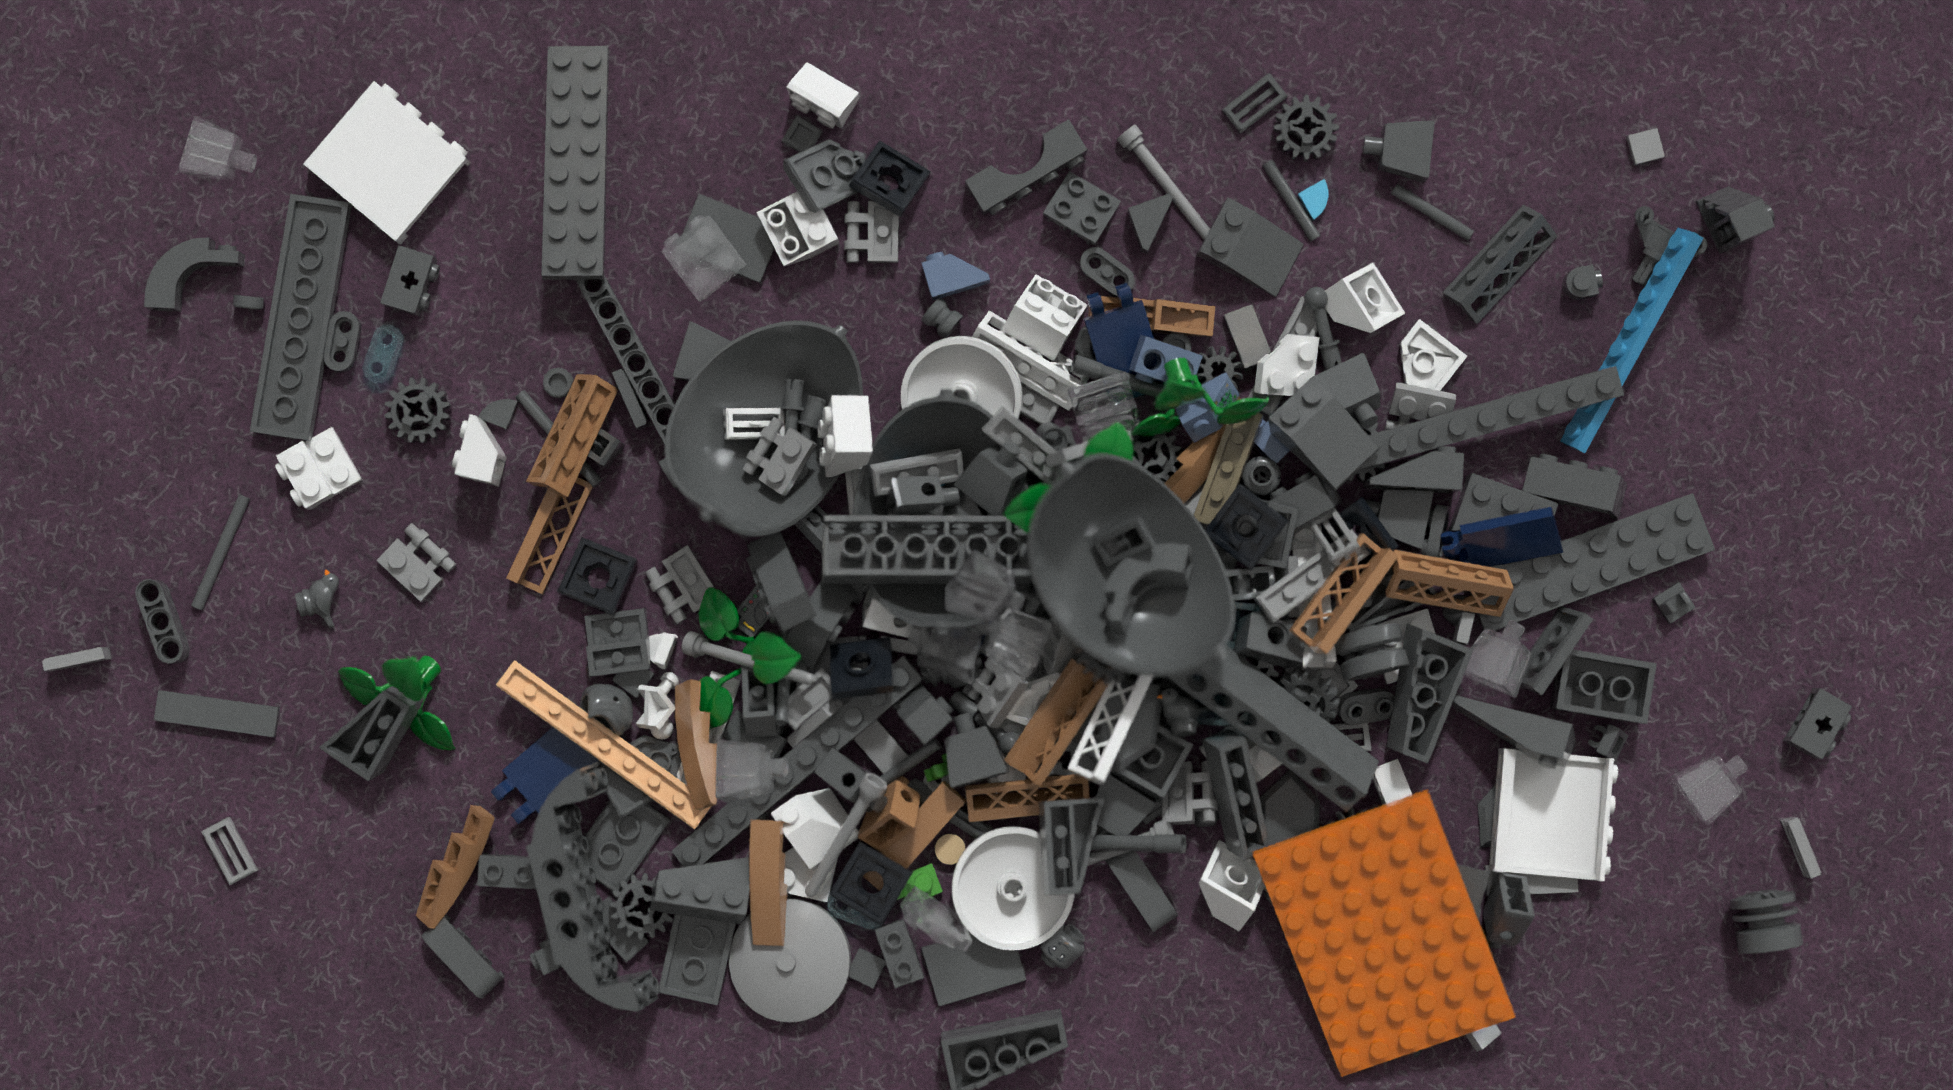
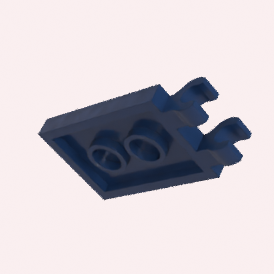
(1118, 330)
(1505, 539)
(541, 770)

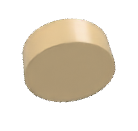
(949, 848)

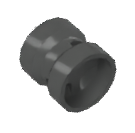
(941, 317)
(1032, 601)

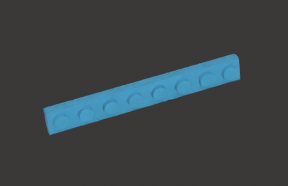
(1636, 331)

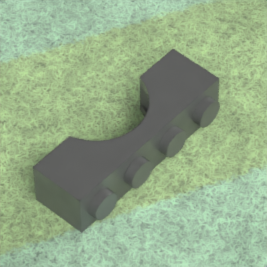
(994, 188)

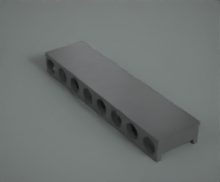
(917, 548)
(1292, 722)

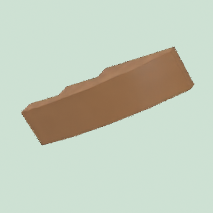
(1172, 316)
(1195, 465)
(695, 751)
(930, 820)
(449, 876)
(767, 884)

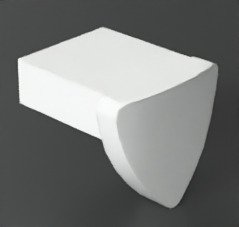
(661, 648)

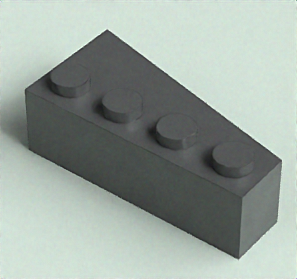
(1425, 691)
(1000, 1047)

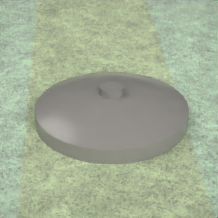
(795, 978)

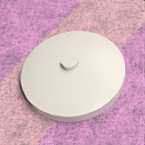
(967, 367)
(1002, 893)

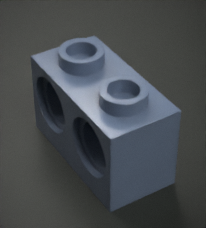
(1164, 353)

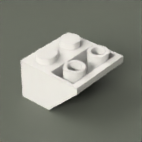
(823, 95)
(796, 230)
(1044, 317)
(845, 434)
(480, 453)

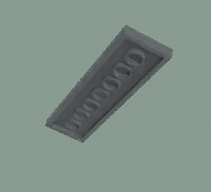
(575, 163)
(300, 317)
(1603, 560)

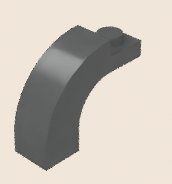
(173, 269)
(1153, 567)

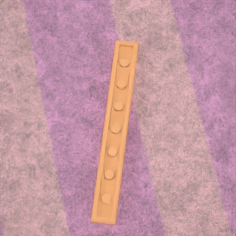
(601, 742)

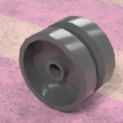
(1370, 647)

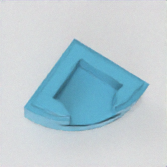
(1315, 198)

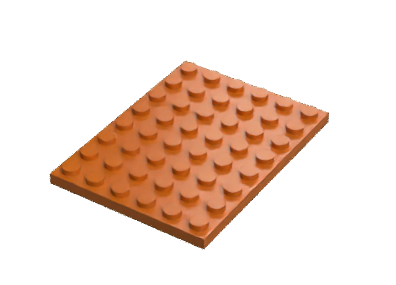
(1384, 933)

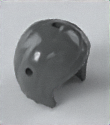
(608, 706)

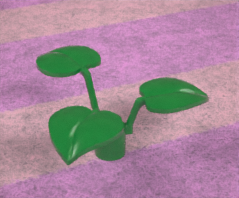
(1185, 388)
(1111, 441)
(770, 654)
(414, 682)

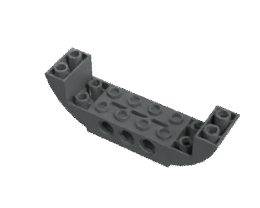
(571, 901)

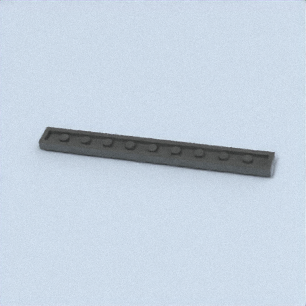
(1495, 415)
(802, 763)

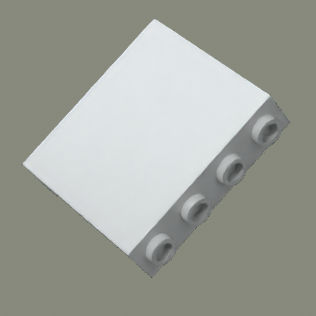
(387, 160)
(1552, 816)

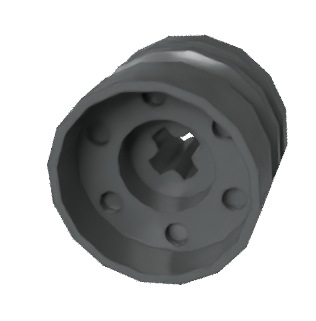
(1766, 922)

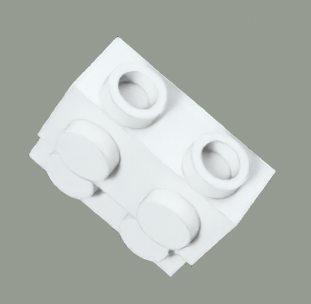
(317, 469)

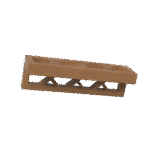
(574, 434)
(536, 534)
(1454, 578)
(1350, 603)
(1054, 721)
(1022, 802)

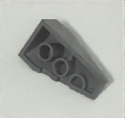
(1534, 735)

